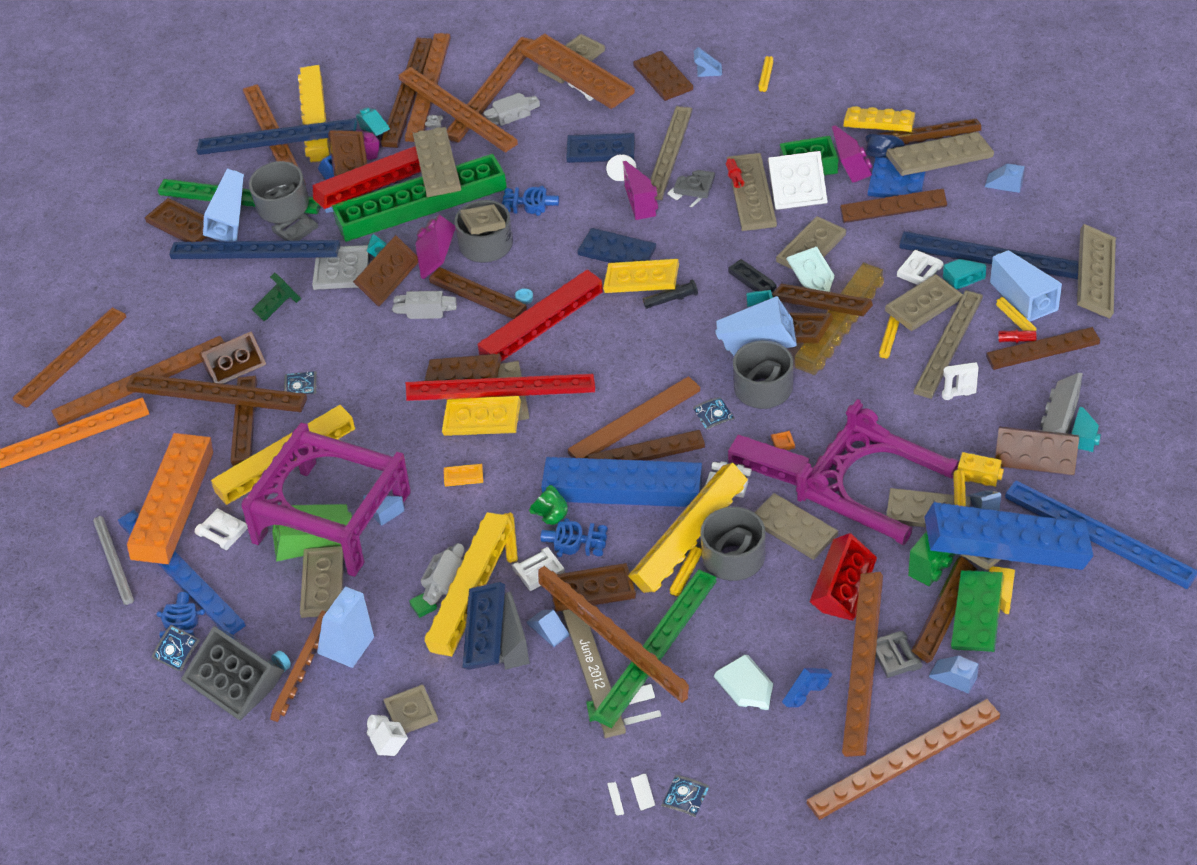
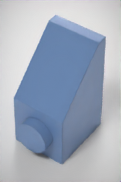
(1006, 178)
(956, 672)

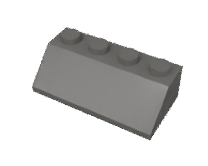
(1063, 405)

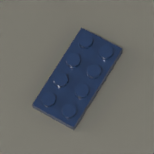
(599, 147)
(615, 247)
(483, 626)

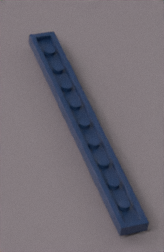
(273, 136)
(255, 249)
(985, 253)

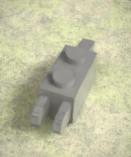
(511, 109)
(423, 304)
(441, 573)

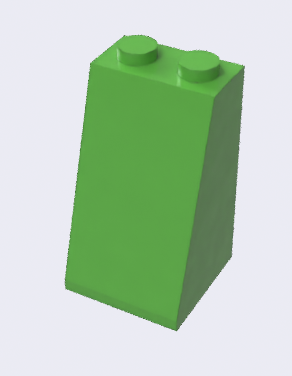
(291, 542)

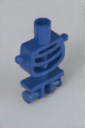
(534, 200)
(565, 543)
(181, 615)

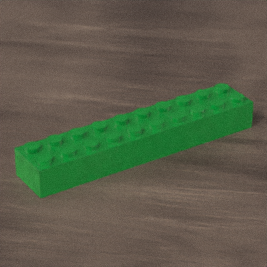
(409, 199)

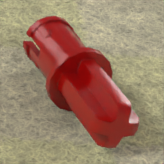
(734, 173)
(1015, 336)

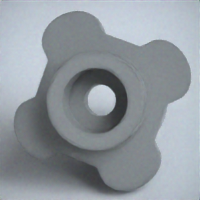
(433, 121)

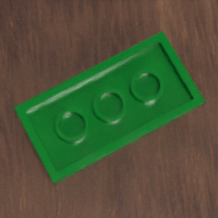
(977, 611)

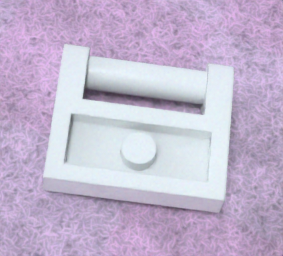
(916, 264)
(965, 382)
(224, 524)
(530, 575)

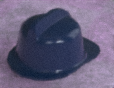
(879, 144)

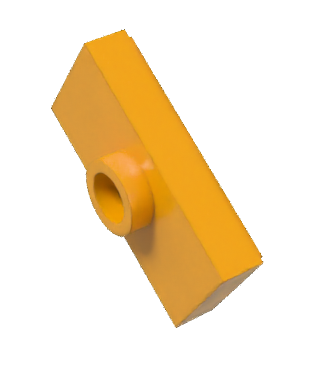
(463, 475)

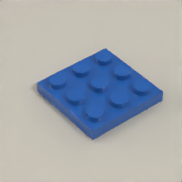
(888, 182)

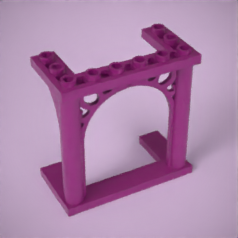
(306, 447)

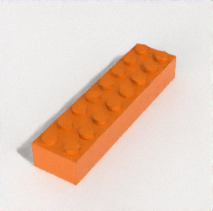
(170, 499)

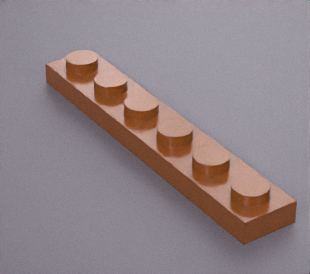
(298, 672)

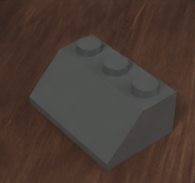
(513, 642)

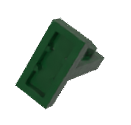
(275, 298)

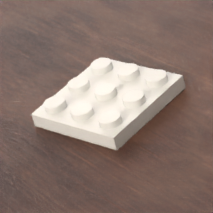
(797, 180)

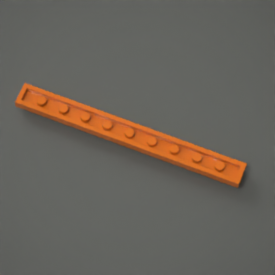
(72, 432)

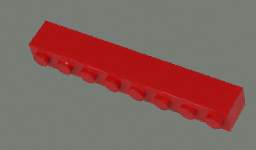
(366, 178)
(542, 316)

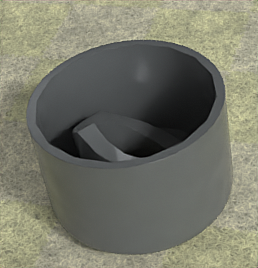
(279, 192)
(488, 245)
(760, 361)
(733, 528)

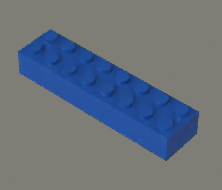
(623, 481)
(1008, 536)

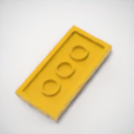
(879, 119)
(641, 276)
(481, 415)

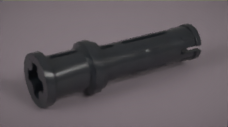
(678, 293)

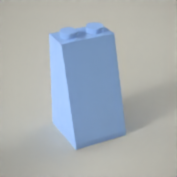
(223, 212)
(1025, 286)
(760, 322)
(346, 628)

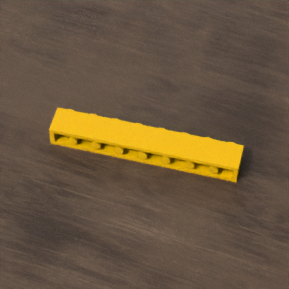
(313, 109)
(242, 477)
(687, 529)
(474, 572)

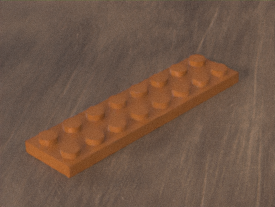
(578, 71)

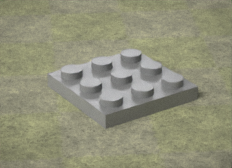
(340, 270)

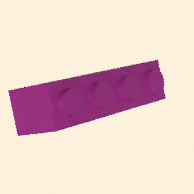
(766, 459)

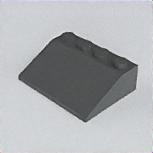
(231, 673)

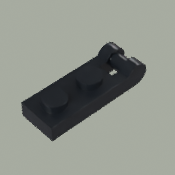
(751, 277)

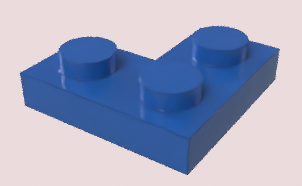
(809, 680)

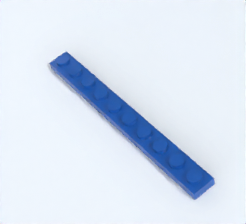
(1105, 536)
(194, 585)

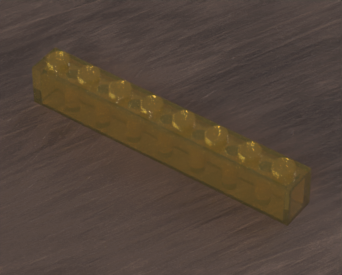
(863, 284)

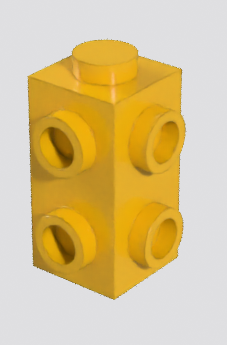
(981, 469)

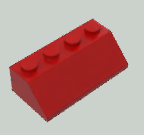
(839, 579)

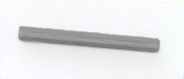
(113, 560)

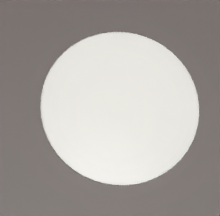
(615, 166)

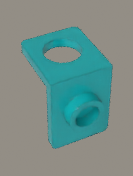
(375, 245)
(758, 297)

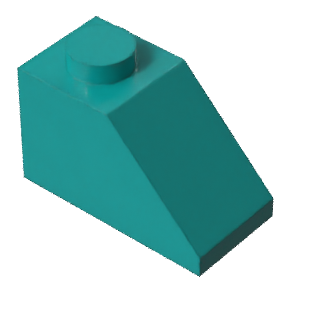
(371, 121)
(963, 273)
(1087, 430)

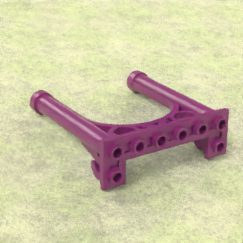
(862, 426)

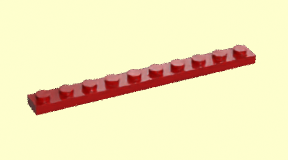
(500, 387)

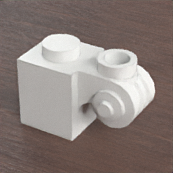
(385, 735)

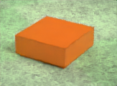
(783, 440)

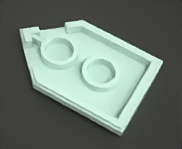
(812, 269)
(745, 683)

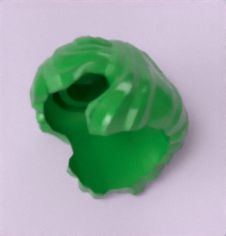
(550, 506)

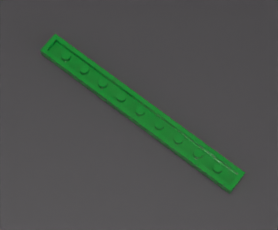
(206, 192)
(658, 644)

